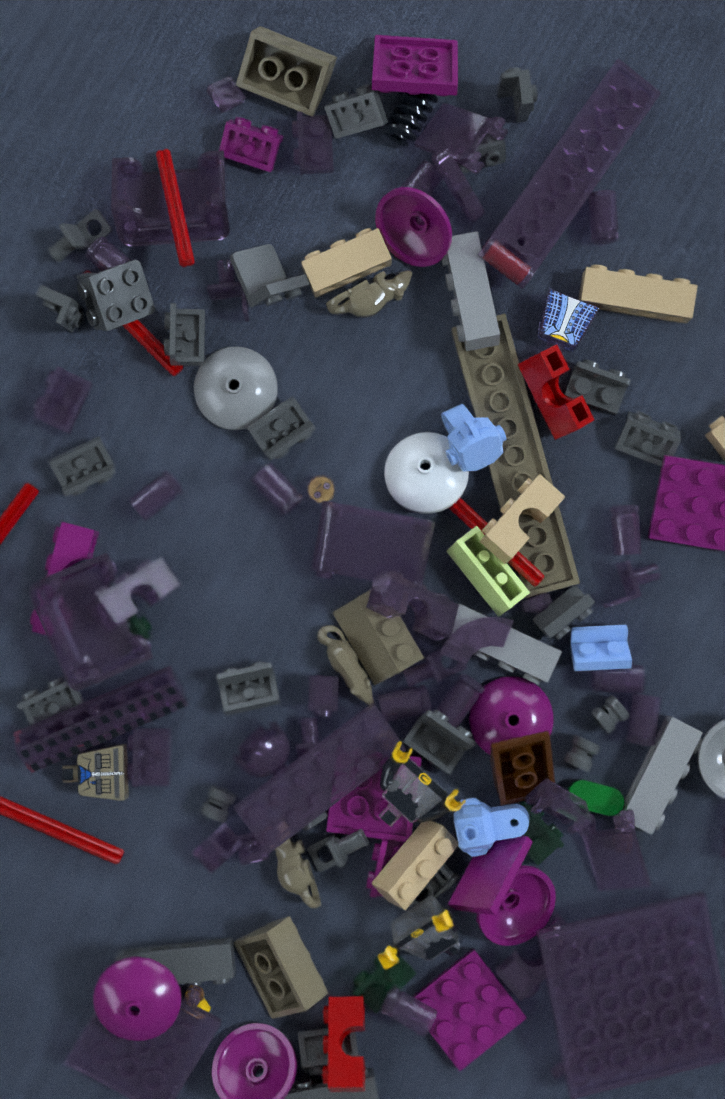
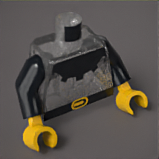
(412, 791)
(423, 932)

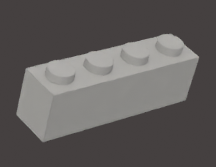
(471, 293)
(518, 652)
(661, 772)

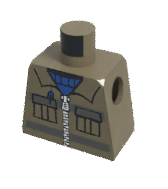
(100, 773)

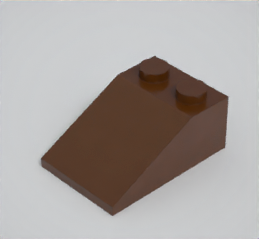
(521, 765)

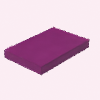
(490, 876)

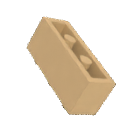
(346, 262)
(415, 864)

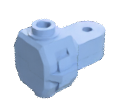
(471, 440)
(482, 825)

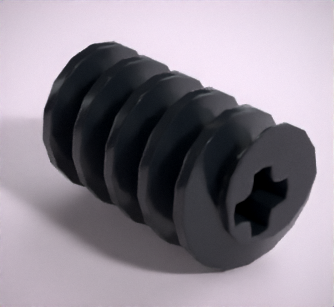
(407, 115)

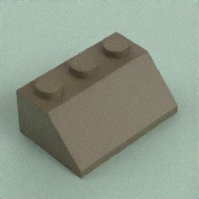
(285, 70)
(379, 642)
(281, 968)

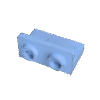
(600, 648)

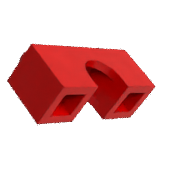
(559, 411)
(343, 1071)

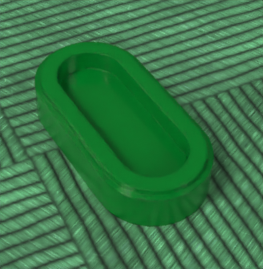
(599, 797)

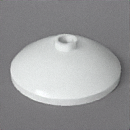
(422, 489)

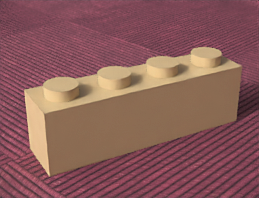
(638, 294)

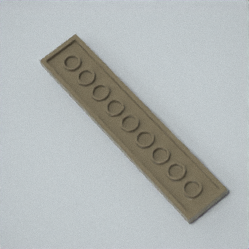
(500, 394)

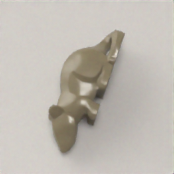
(368, 299)
(345, 661)
(296, 873)

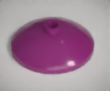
(413, 226)
(505, 698)
(523, 910)
(140, 984)
(247, 1051)

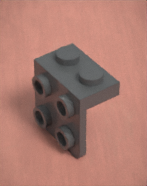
(264, 277)
(115, 295)
(438, 740)

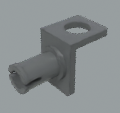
(78, 236)
(339, 848)

